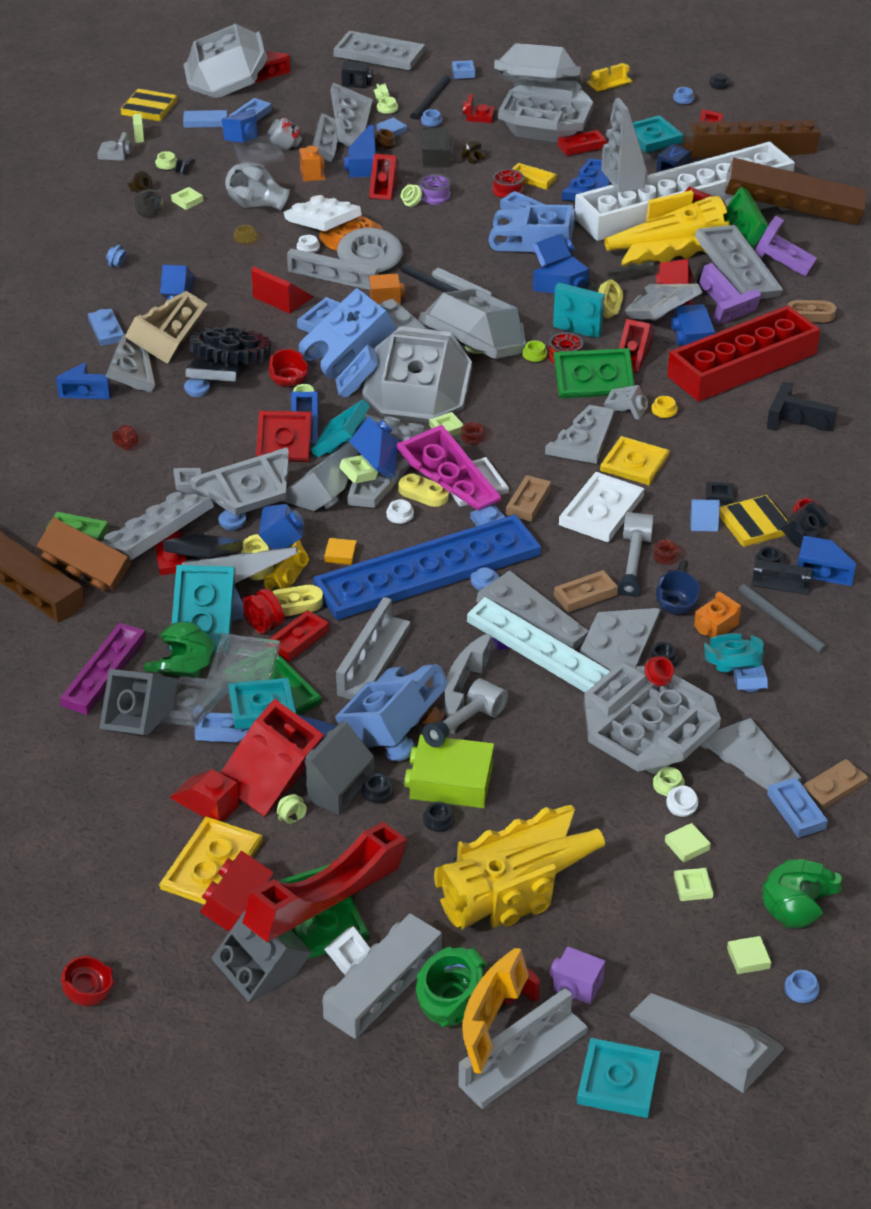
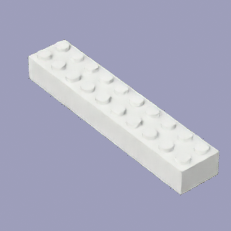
(610, 212)

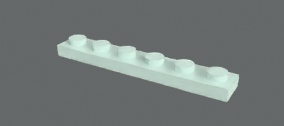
(536, 645)

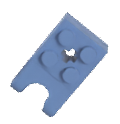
(530, 226)
(346, 332)
(392, 704)

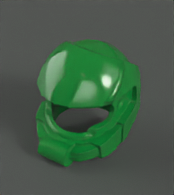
(190, 651)
(791, 899)
(445, 991)

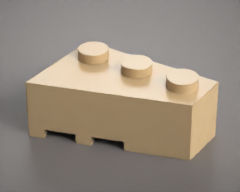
(167, 326)

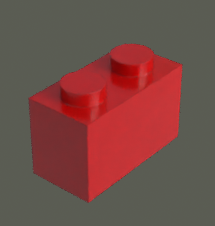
(230, 896)

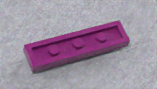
(92, 679)

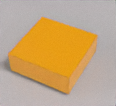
(340, 551)

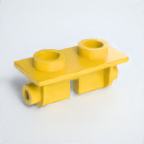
(602, 80)
(287, 570)

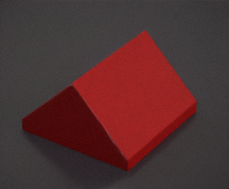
(277, 291)

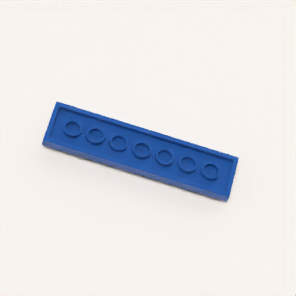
(426, 566)

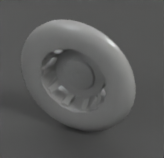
(371, 248)

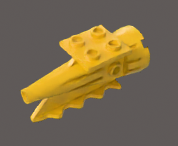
(669, 228)
(512, 869)

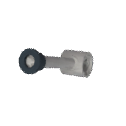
(637, 529)
(481, 698)

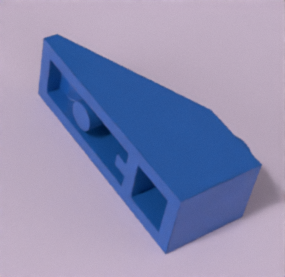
(361, 154)

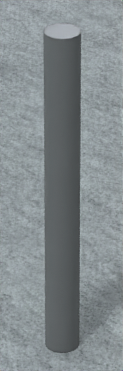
(782, 618)

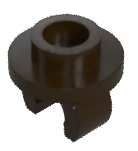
(473, 150)
(140, 181)

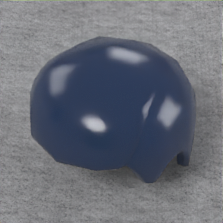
(677, 587)

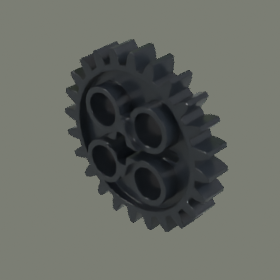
(230, 345)

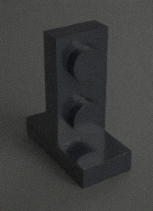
(800, 411)

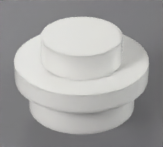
(308, 244)
(400, 512)
(682, 801)

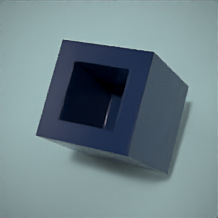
(672, 157)

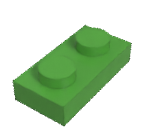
(92, 527)

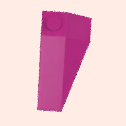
(446, 463)

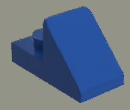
(80, 384)

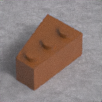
(83, 555)

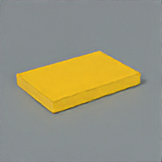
(205, 855)

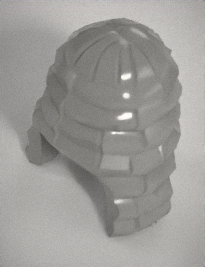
(254, 187)

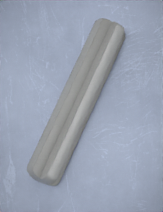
(456, 281)

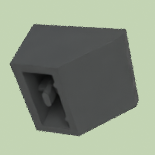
(337, 769)
(256, 964)

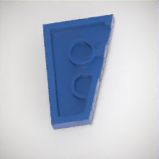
(589, 178)

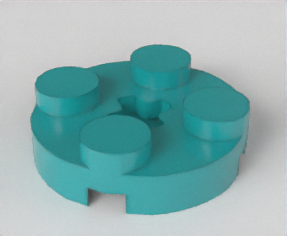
(732, 651)

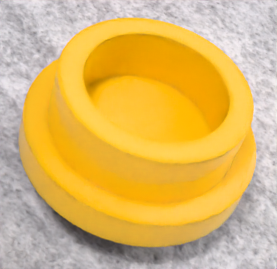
(664, 407)

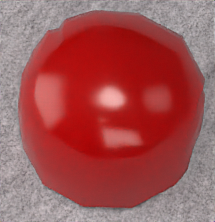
(81, 976)

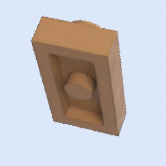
(528, 498)
(585, 591)
(835, 784)

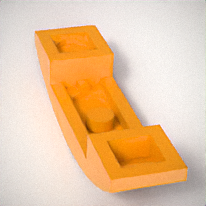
(501, 981)

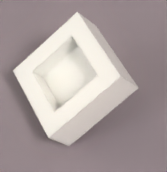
(348, 949)

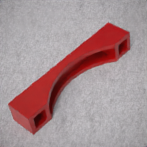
(282, 906)

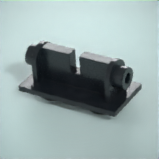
(782, 577)

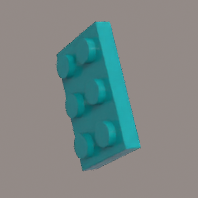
(205, 598)

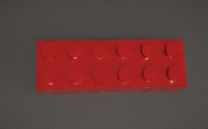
(743, 353)

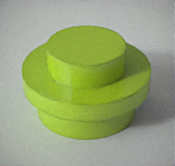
(535, 351)

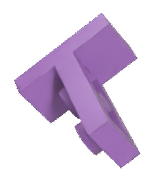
(783, 250)
(729, 301)

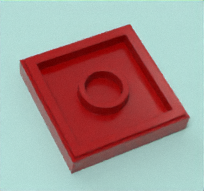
(285, 430)

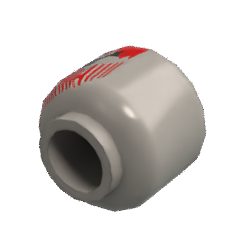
(285, 134)

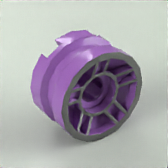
(435, 189)

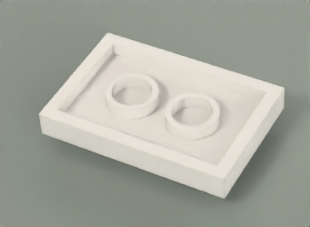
(322, 213)
(601, 506)

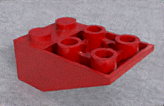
(271, 757)

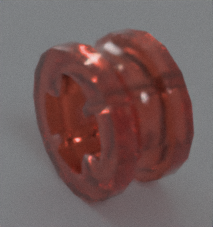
(472, 433)
(125, 437)
(663, 558)

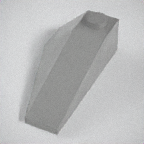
(622, 155)
(322, 482)
(247, 563)
(718, 1043)

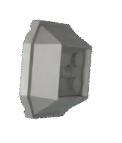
(225, 61)
(537, 63)
(546, 109)
(478, 322)
(424, 395)
(646, 722)

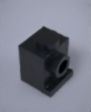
(356, 74)
(805, 522)

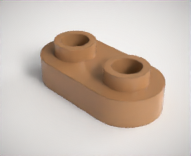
(815, 310)

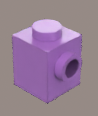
(578, 973)

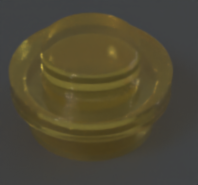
(245, 234)

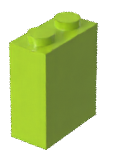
(451, 773)

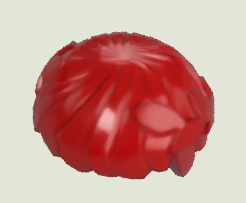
(288, 368)

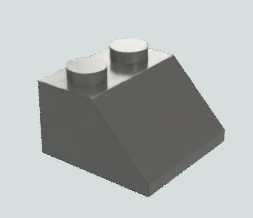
(136, 701)

